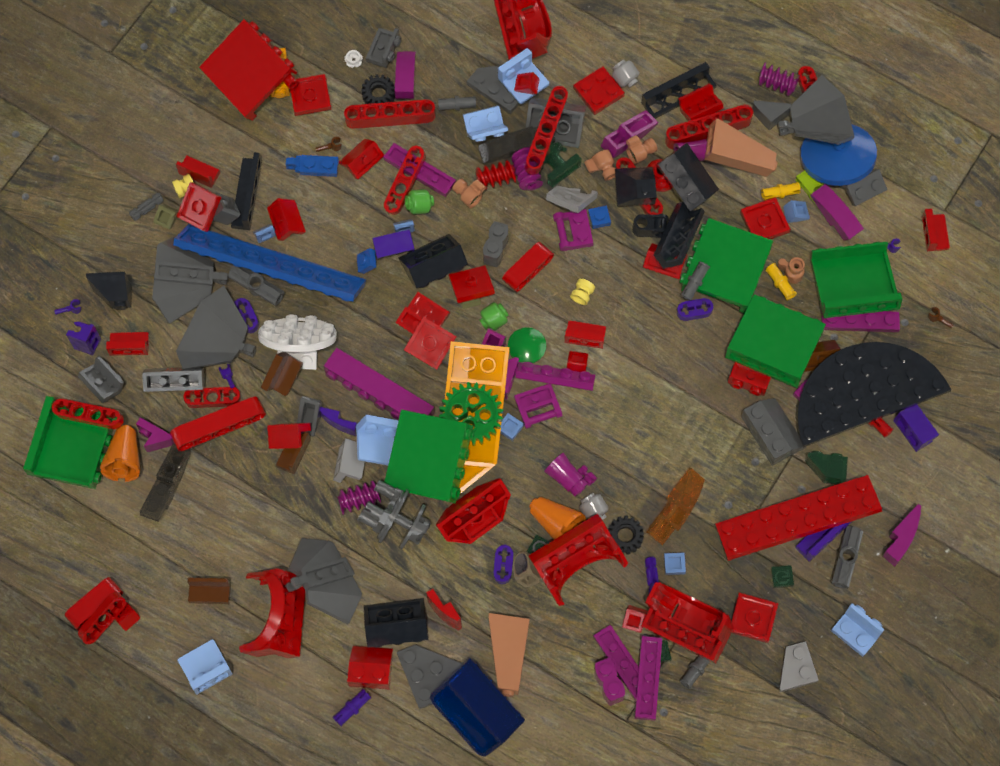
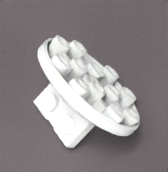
(298, 338)

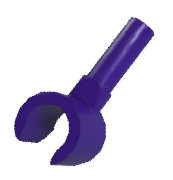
(891, 247)
(70, 308)
(227, 374)

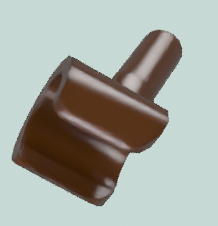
(332, 145)
(938, 317)

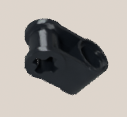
(652, 225)

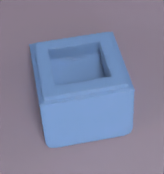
(796, 211)
(404, 225)
(264, 233)

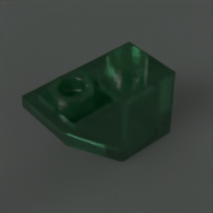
(829, 468)

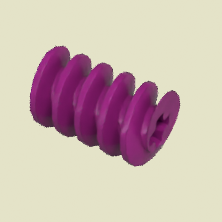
(778, 80)
(526, 181)
(358, 497)

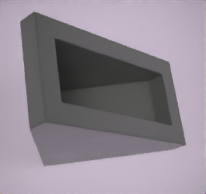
(770, 112)
(226, 211)
(309, 413)

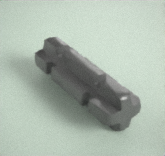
(146, 206)

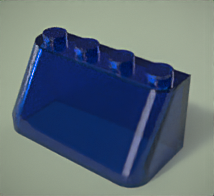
(476, 709)

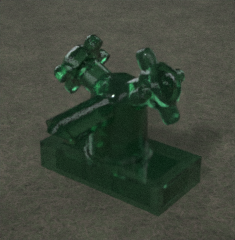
(560, 167)

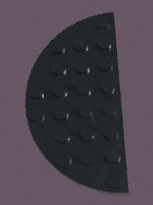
(863, 386)

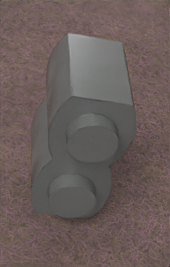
(495, 244)

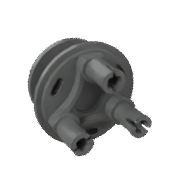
(382, 520)

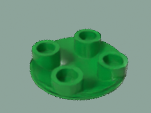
(527, 345)

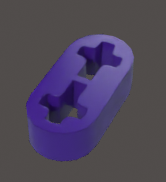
(695, 311)
(249, 314)
(508, 564)

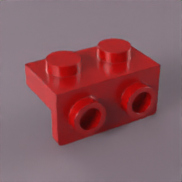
(700, 103)
(748, 379)

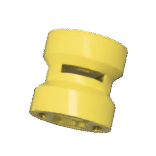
(181, 185)
(582, 291)

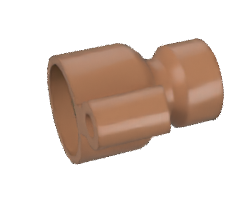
(637, 151)
(602, 161)
(469, 195)
(793, 270)

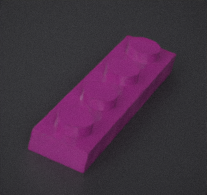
(427, 175)
(872, 322)
(556, 376)
(617, 652)
(648, 678)

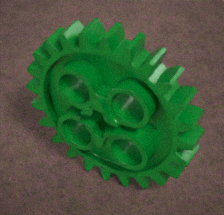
(460, 399)

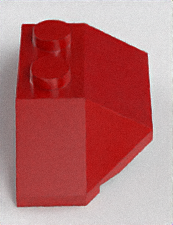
(474, 513)

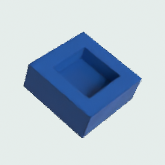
(599, 217)
(366, 261)

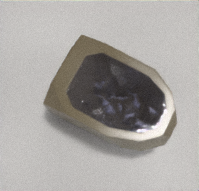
(524, 570)

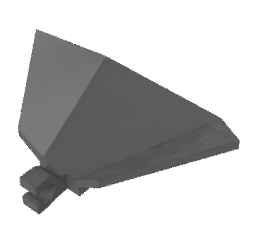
(820, 115)
(182, 280)
(214, 333)
(325, 578)

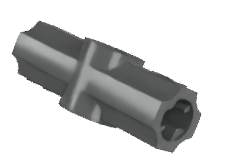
(265, 290)
(844, 568)

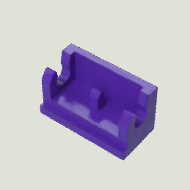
(393, 244)
(85, 340)
(916, 427)

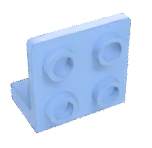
(520, 64)
(484, 123)
(375, 439)
(858, 629)
(204, 666)

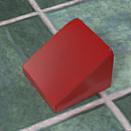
(527, 83)
(577, 361)
(127, 617)
(634, 618)

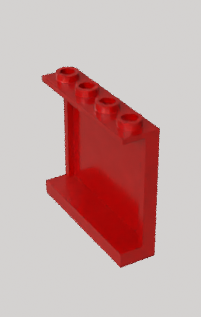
(247, 68)

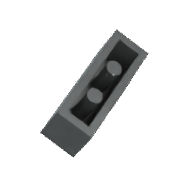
(173, 379)

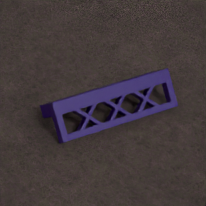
(816, 542)

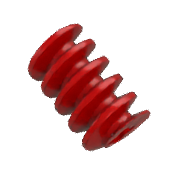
(496, 174)

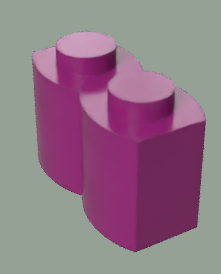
(606, 676)

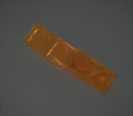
(679, 507)

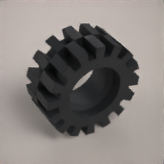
(378, 82)
(632, 525)

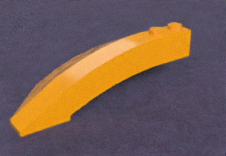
(487, 367)

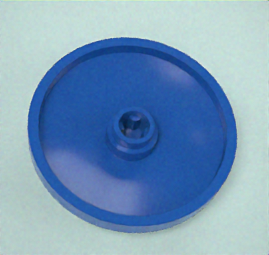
(840, 163)

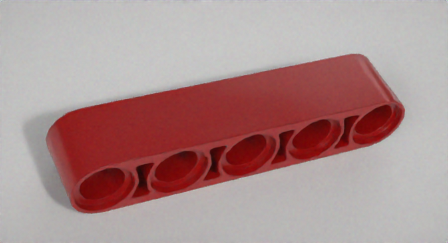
(398, 118)
(546, 122)
(698, 125)
(217, 423)

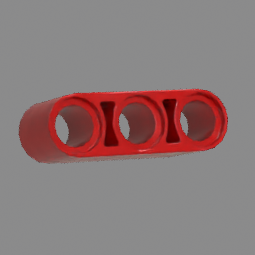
(528, 266)
(86, 606)

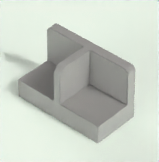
(347, 462)

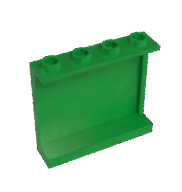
(734, 262)
(854, 280)
(775, 340)
(67, 448)
(429, 456)

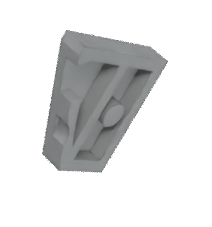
(570, 198)
(797, 668)

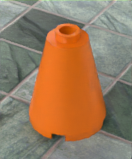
(122, 456)
(555, 517)

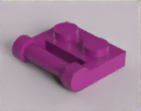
(579, 229)
(537, 399)

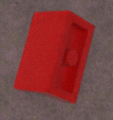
(362, 158)
(198, 171)
(285, 218)
(935, 231)
(652, 264)
(585, 334)
(128, 343)
(286, 435)

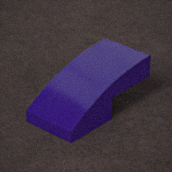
(334, 419)

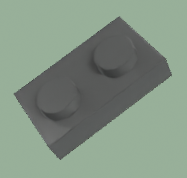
(383, 47)
(866, 188)
(101, 380)

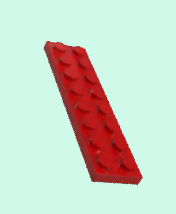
(798, 517)

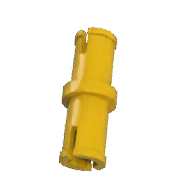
(780, 191)
(781, 281)

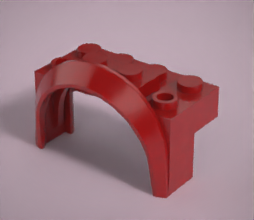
(535, 23)
(574, 552)
(285, 620)
(692, 627)

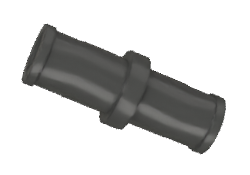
(457, 103)
(695, 281)
(696, 670)

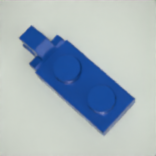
(314, 165)

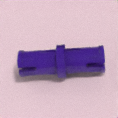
(351, 707)

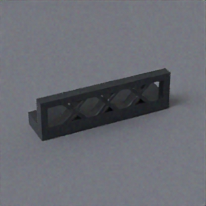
(673, 86)
(247, 191)
(675, 235)

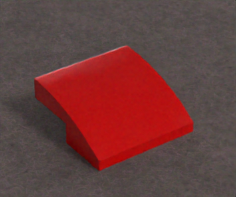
(421, 307)
(446, 612)

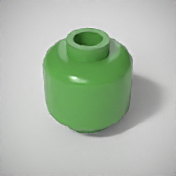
(419, 201)
(494, 316)

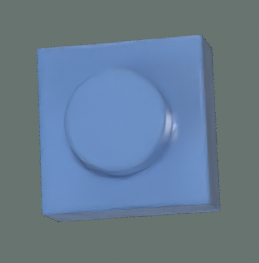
(511, 427)
(674, 563)

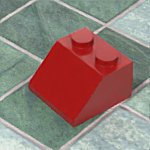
(370, 667)

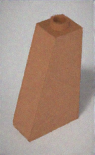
(737, 150)
(508, 645)

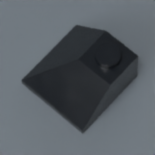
(635, 186)
(112, 288)

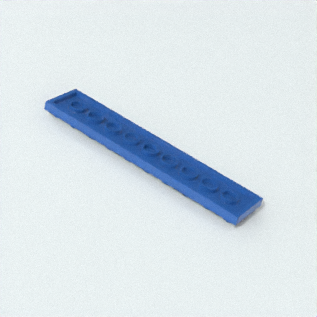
(270, 263)

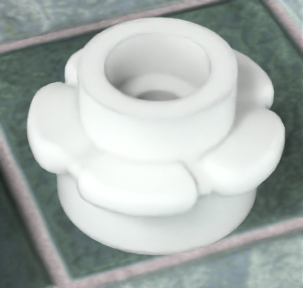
(353, 54)

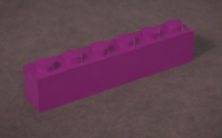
(373, 386)

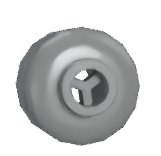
(625, 73)
(592, 505)

